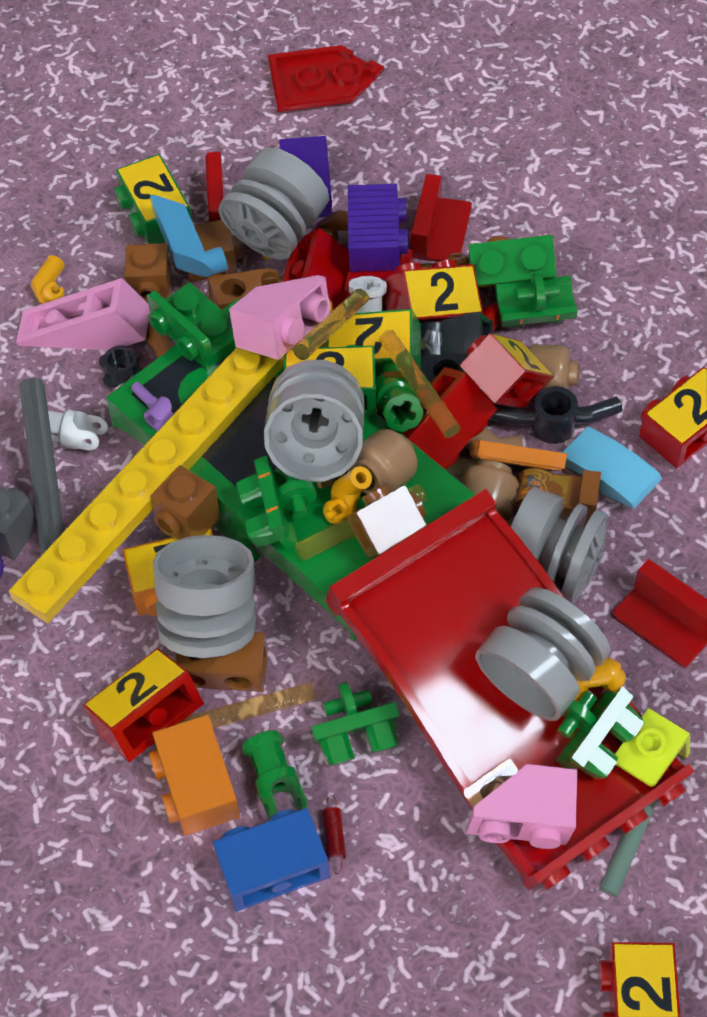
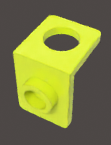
(653, 748)

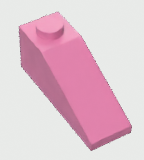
(87, 319)

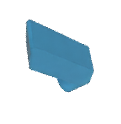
(184, 241)

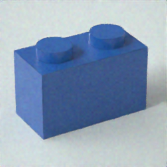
(271, 858)

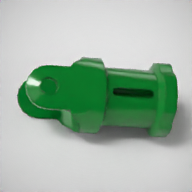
(396, 401)
(273, 770)

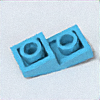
(623, 473)

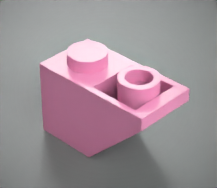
(279, 315)
(529, 806)

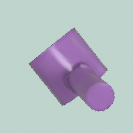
(159, 409)

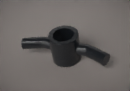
(560, 402)

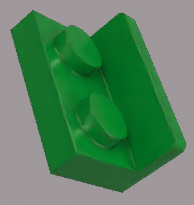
(194, 324)

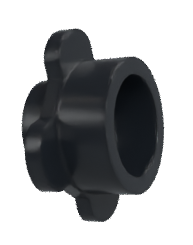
(117, 357)

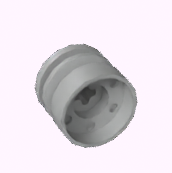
(274, 203)
(309, 442)
(562, 545)
(205, 596)
(543, 653)

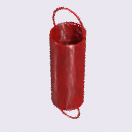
(333, 832)

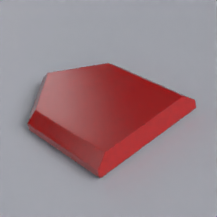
(319, 77)

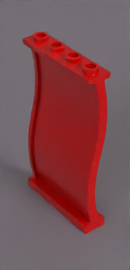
(424, 618)

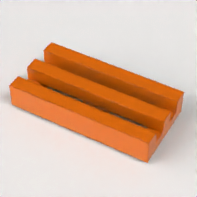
(518, 455)

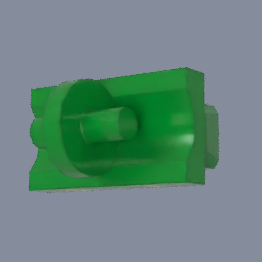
(535, 301)
(279, 501)
(608, 715)
(376, 722)

